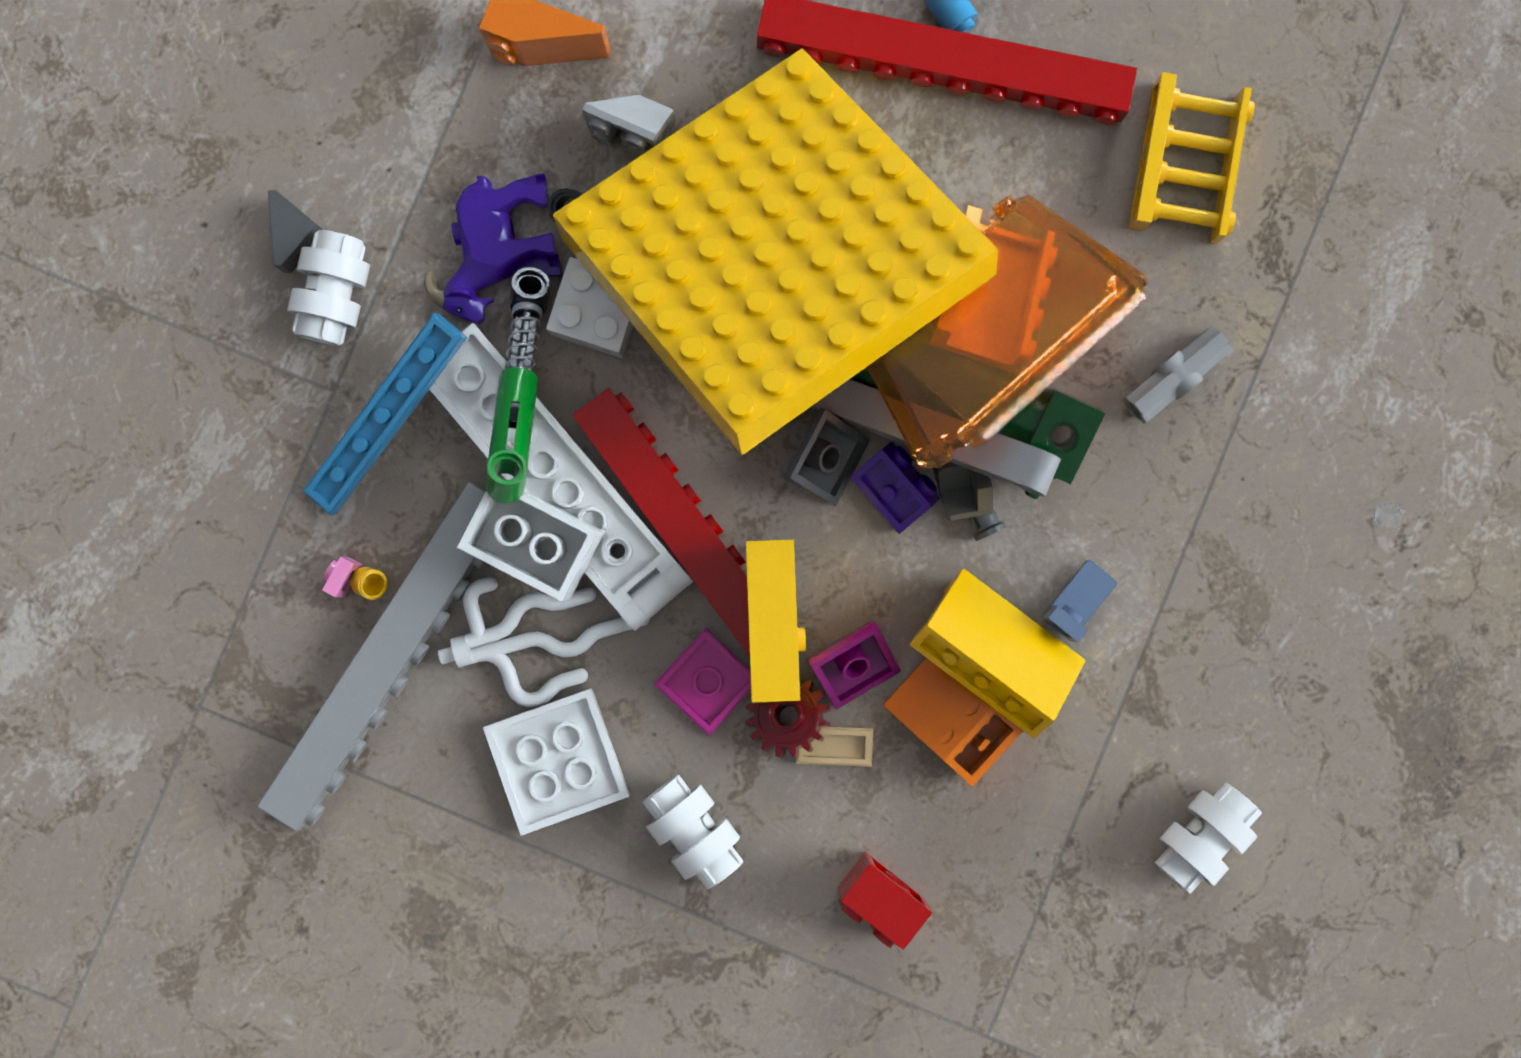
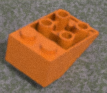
(952, 721)

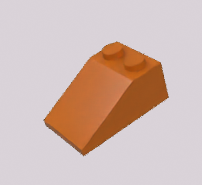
(540, 34)

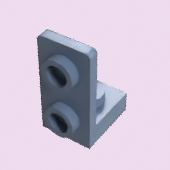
(1079, 601)

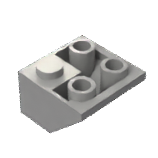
(629, 122)

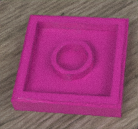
(706, 681)

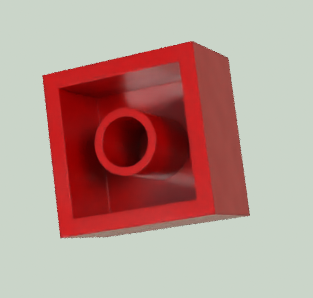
(883, 901)

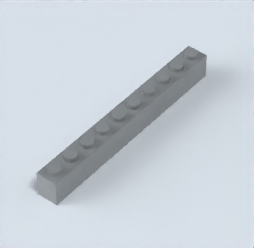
(376, 672)

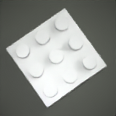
(556, 761)

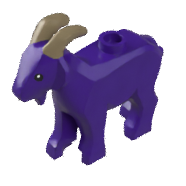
(491, 246)

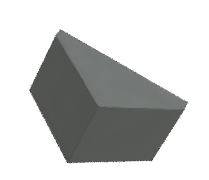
(289, 231)

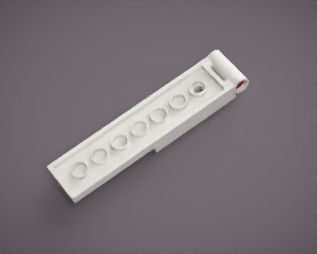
(567, 479)

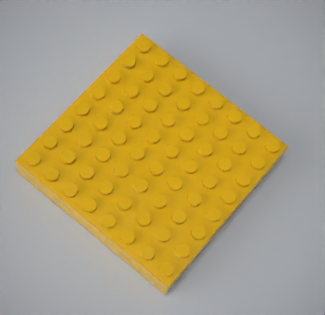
(775, 248)

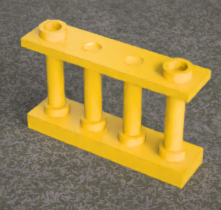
(1162, 134)

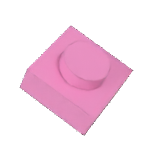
(339, 575)

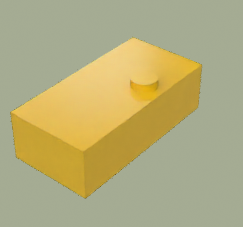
(773, 621)

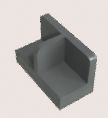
(963, 492)

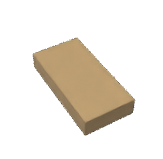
(840, 747)

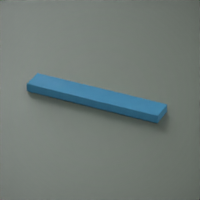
(385, 413)

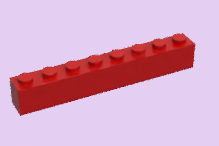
(670, 508)

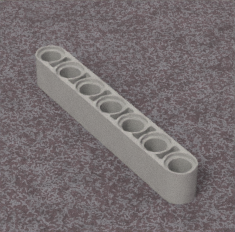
(997, 458)

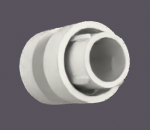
(332, 272)
(701, 843)
(1198, 848)

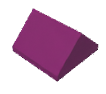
(854, 664)

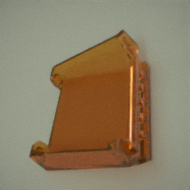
(1009, 336)

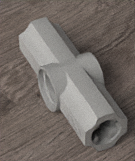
(1178, 374)

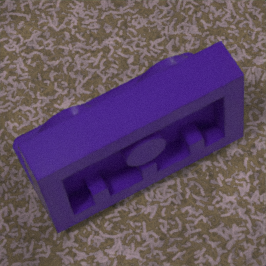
(896, 486)

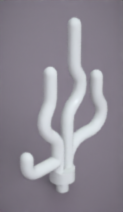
(486, 643)

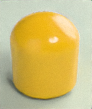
(368, 583)

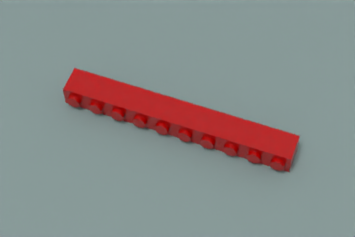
(948, 59)

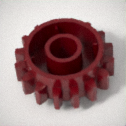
(800, 732)

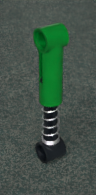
(517, 388)

